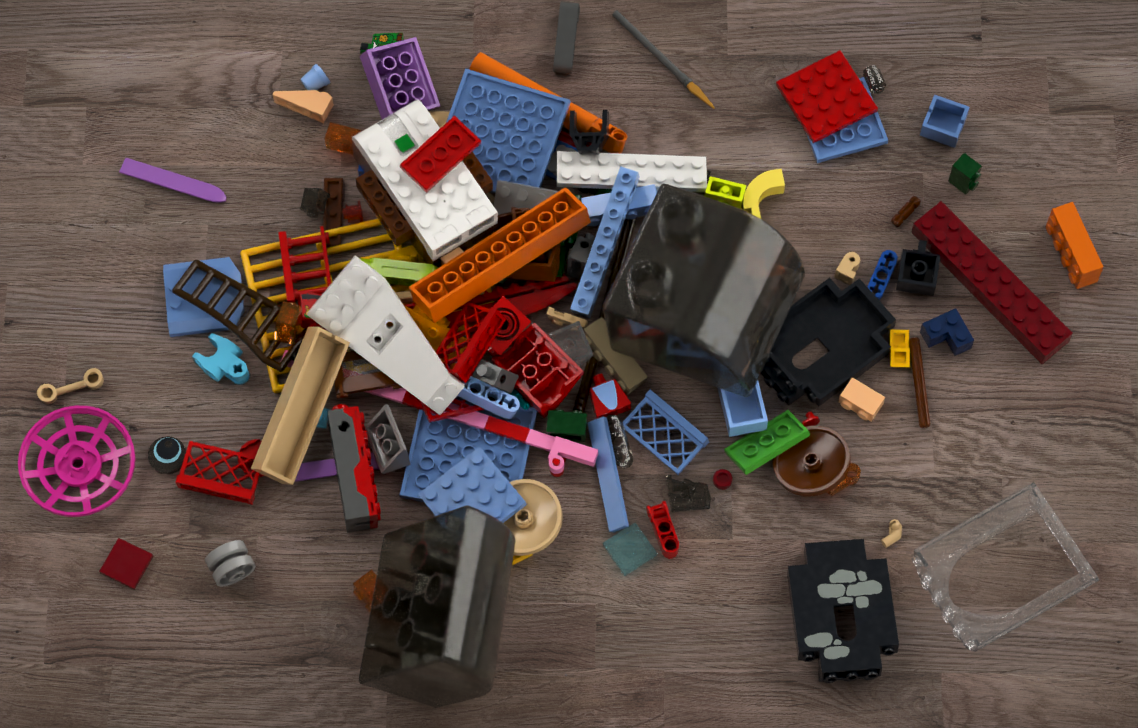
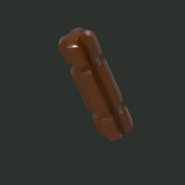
(905, 211)

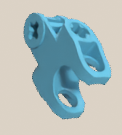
(224, 361)

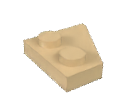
(564, 318)

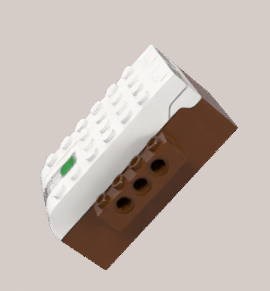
(437, 221)

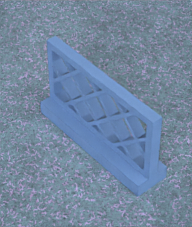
(676, 420)

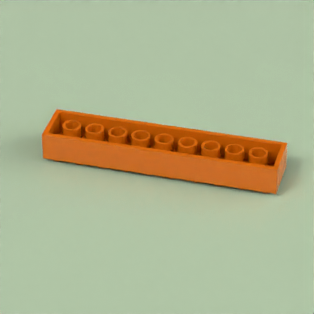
(499, 255)

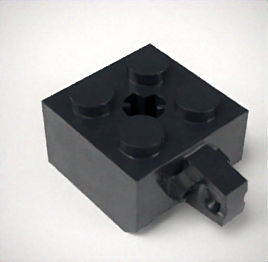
(919, 260)

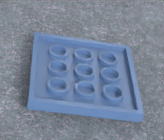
(854, 138)
(473, 483)

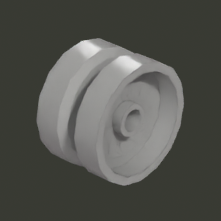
(230, 563)

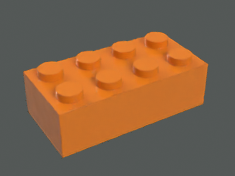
(1074, 245)

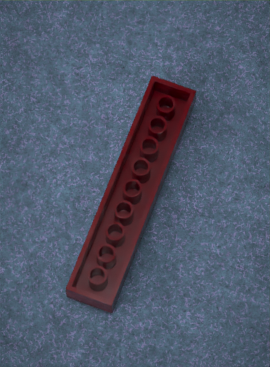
(992, 282)

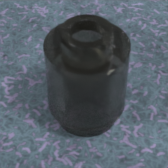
(874, 79)

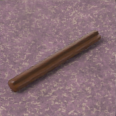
(919, 382)

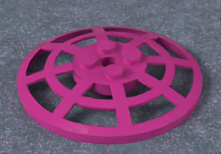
(75, 451)

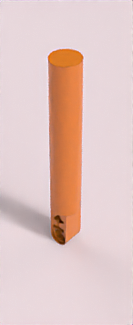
(585, 120)

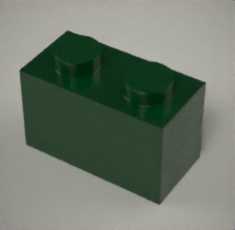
(965, 174)
(567, 425)

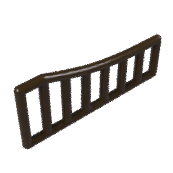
(224, 319)

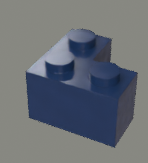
(949, 328)

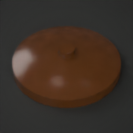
(814, 463)

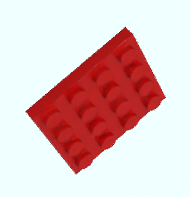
(826, 96)

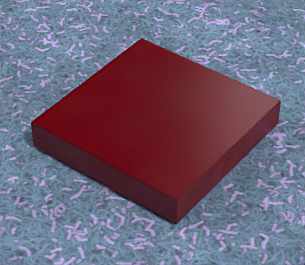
(126, 563)

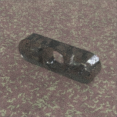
(624, 447)

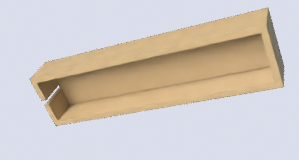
(300, 405)

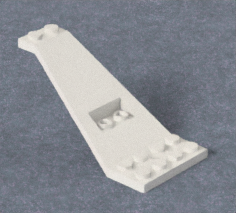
(359, 308)

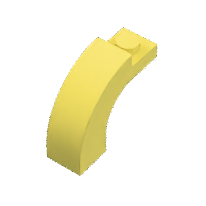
(762, 186)

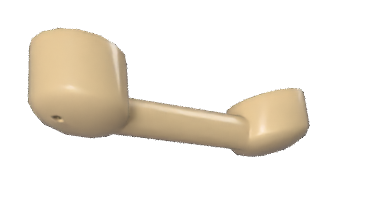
(92, 379)

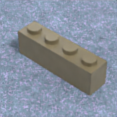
(619, 366)

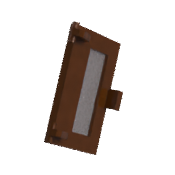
(360, 375)

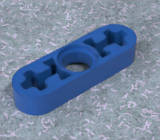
(881, 268)

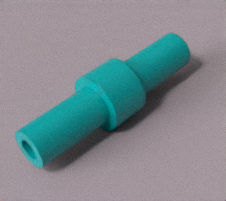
(524, 404)

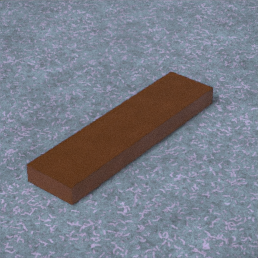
(333, 210)

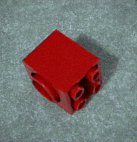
(515, 324)

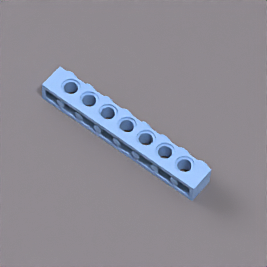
(605, 242)

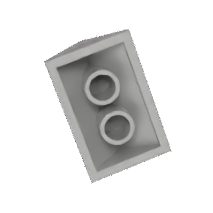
(387, 441)

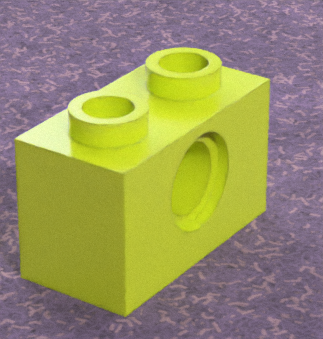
(725, 191)

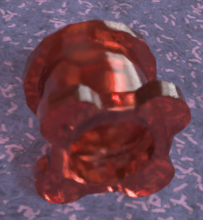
(353, 212)

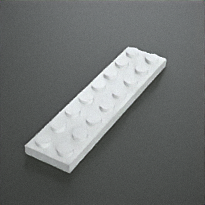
(601, 170)

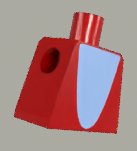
(608, 397)

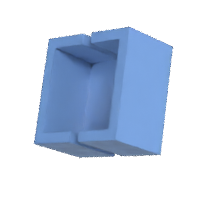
(944, 121)

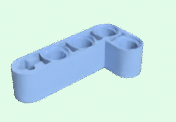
(485, 391)

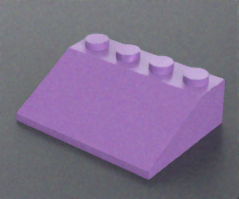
(398, 76)

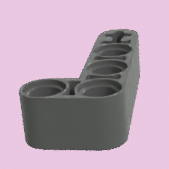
(566, 37)

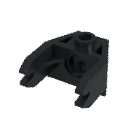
(583, 139)

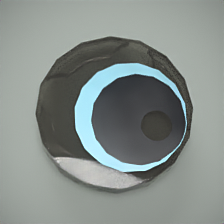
(166, 455)

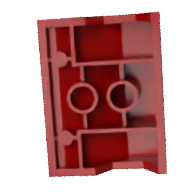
(542, 368)

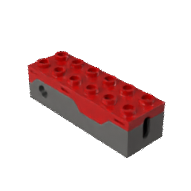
(354, 468)

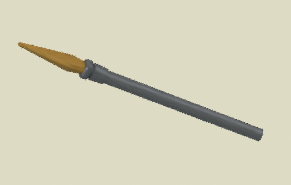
(683, 78)

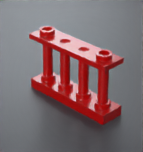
(290, 260)

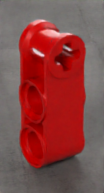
(660, 517)

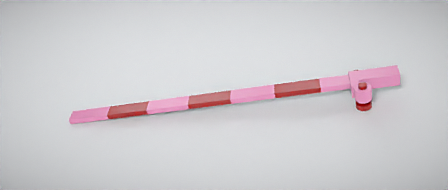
(559, 448)

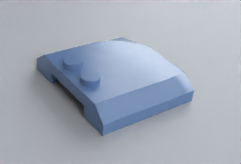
(187, 318)

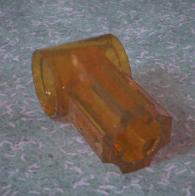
(848, 480)

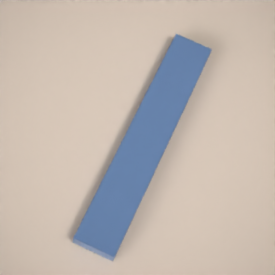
(608, 475)

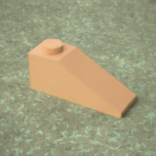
(306, 102)

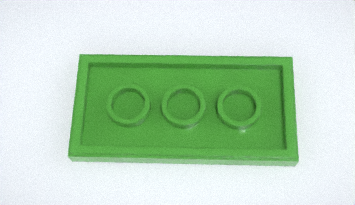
(765, 445)

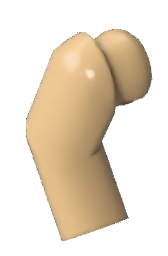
(895, 532)

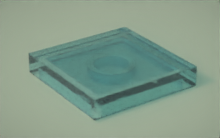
(629, 549)

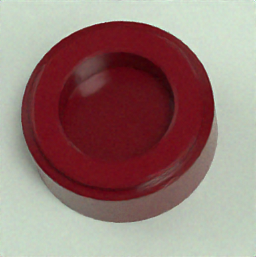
(722, 479)

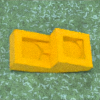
(900, 350)

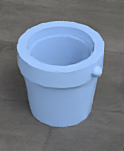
(315, 79)

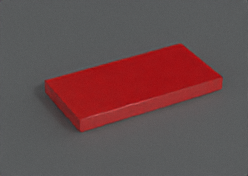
(440, 154)

